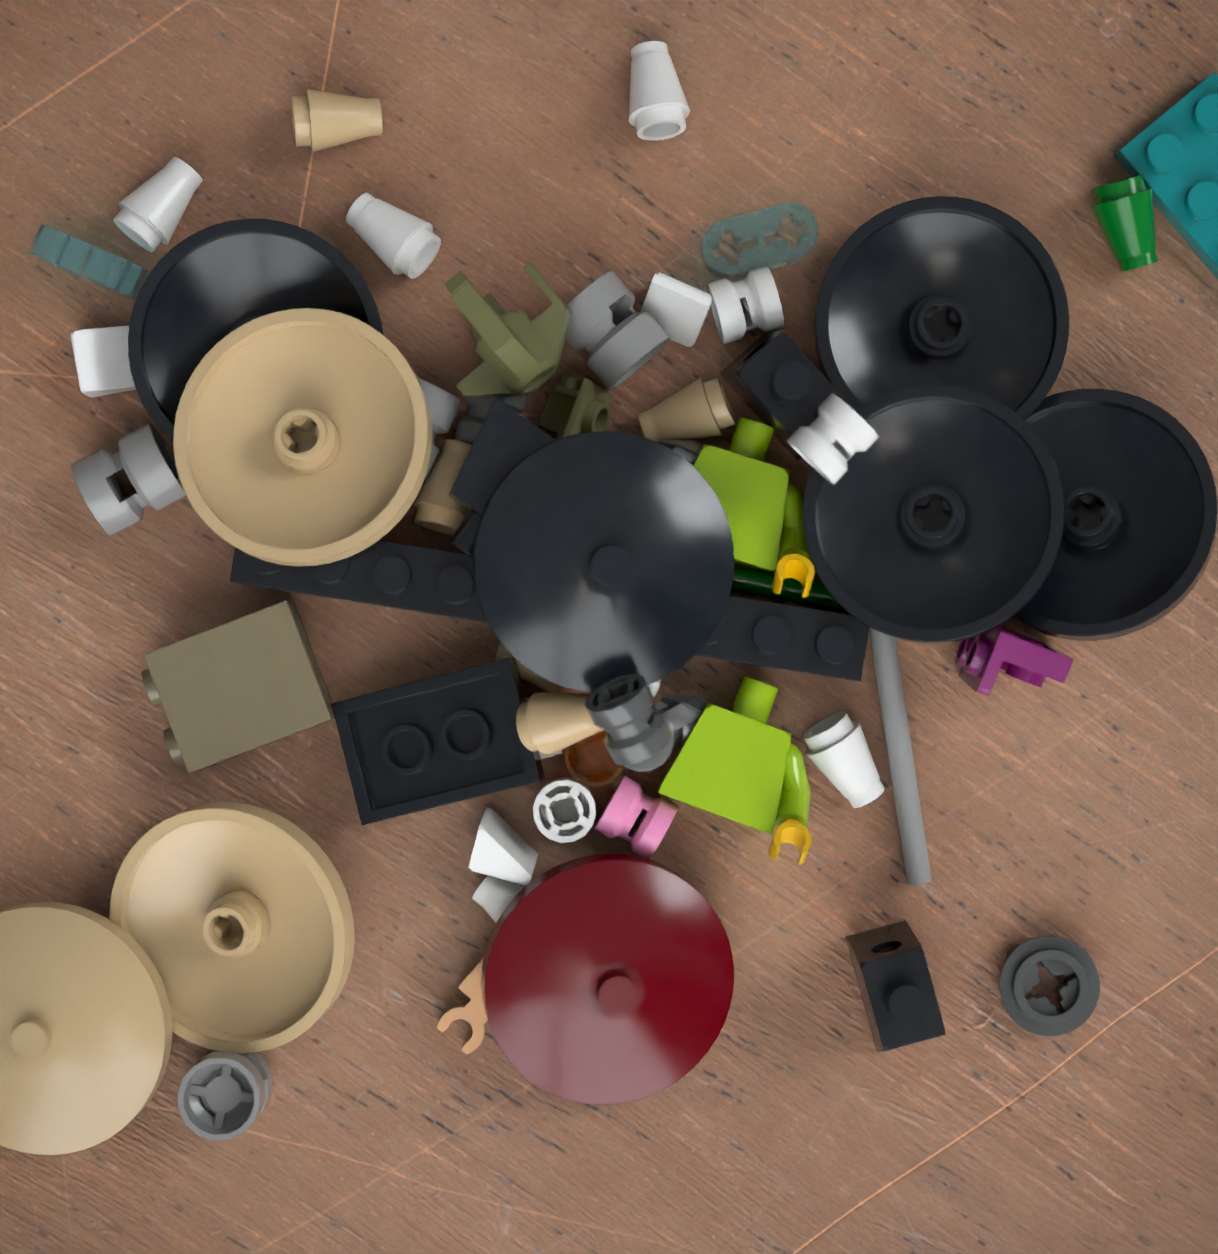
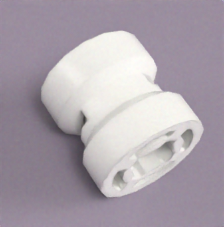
(759, 301)
(833, 438)
(569, 802)

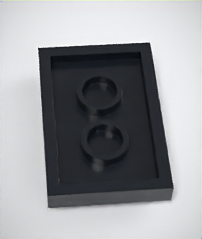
(436, 741)

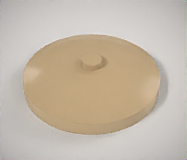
(302, 437)
(237, 924)
(77, 1028)

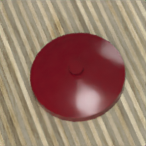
(607, 979)

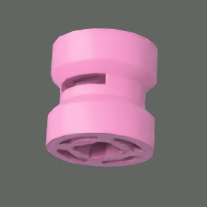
(624, 810)

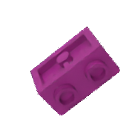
(1013, 652)

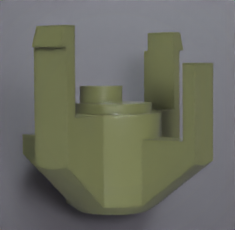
(513, 348)

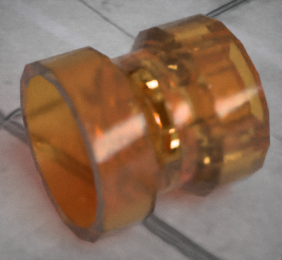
(591, 762)

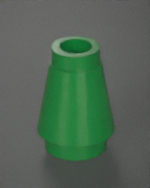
(1127, 221)

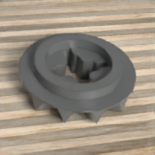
(1076, 995)

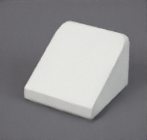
(677, 308)
(102, 360)
(502, 851)

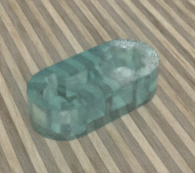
(756, 226)
(88, 262)

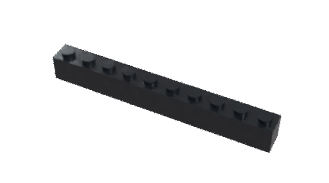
(444, 586)

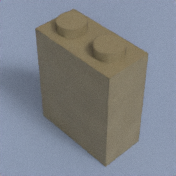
(237, 687)

